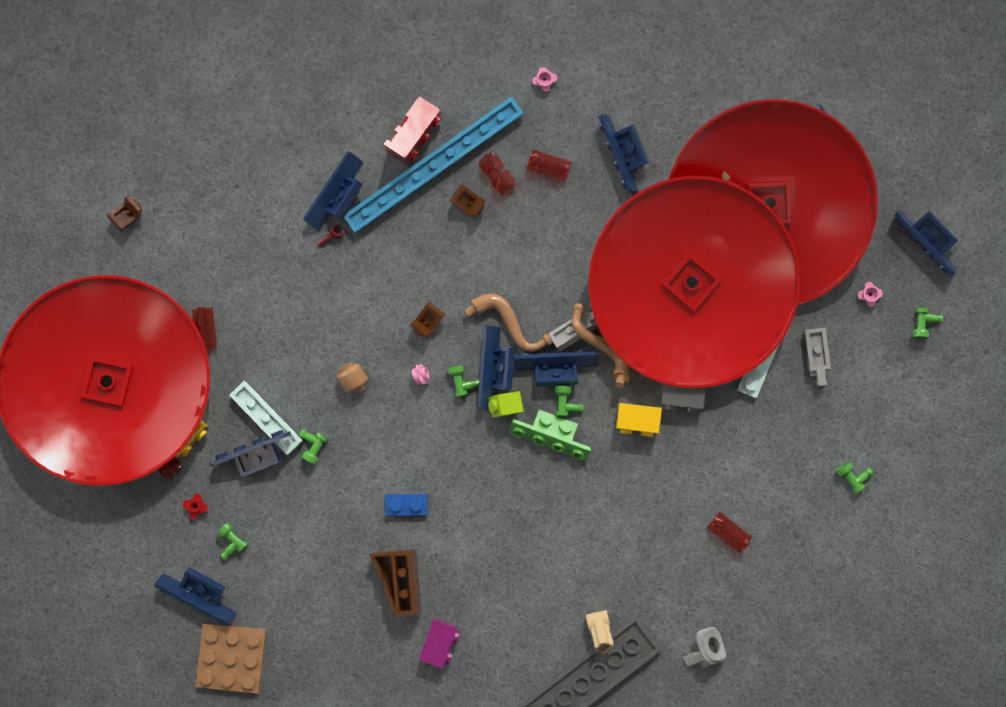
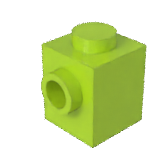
(505, 404)

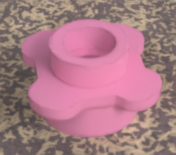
(544, 73)
(876, 294)
(420, 374)

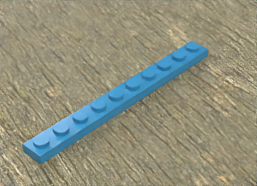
(433, 165)

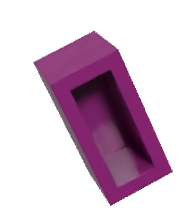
(438, 643)

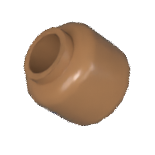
(352, 378)

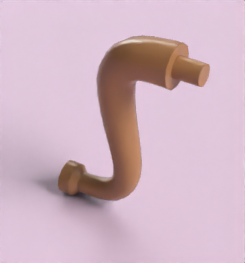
(497, 302)
(622, 370)

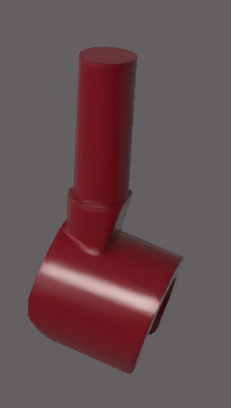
(330, 236)

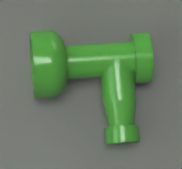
(922, 318)
(461, 387)
(563, 406)
(317, 442)
(855, 482)
(236, 543)

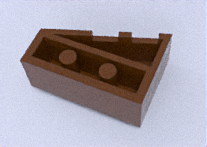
(400, 579)

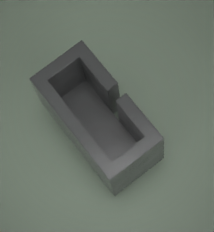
(688, 398)

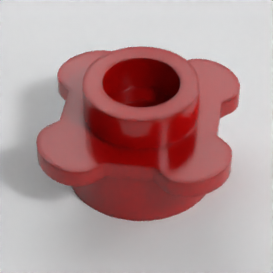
(201, 506)

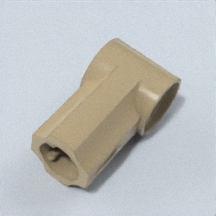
(599, 626)

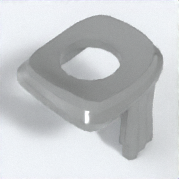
(704, 653)

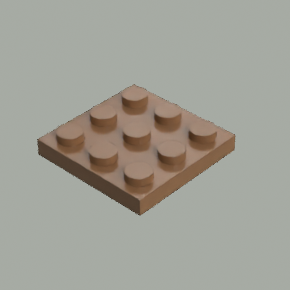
(231, 658)

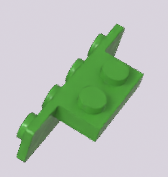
(553, 433)

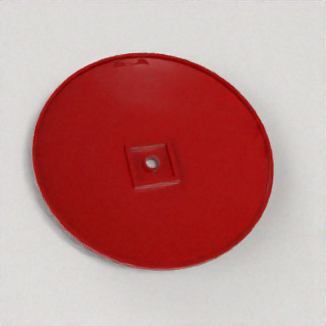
(810, 169)
(742, 273)
(56, 369)

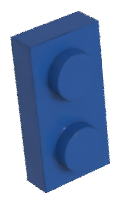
(406, 504)

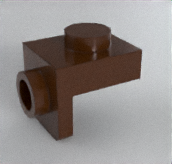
(467, 201)
(125, 214)
(427, 320)

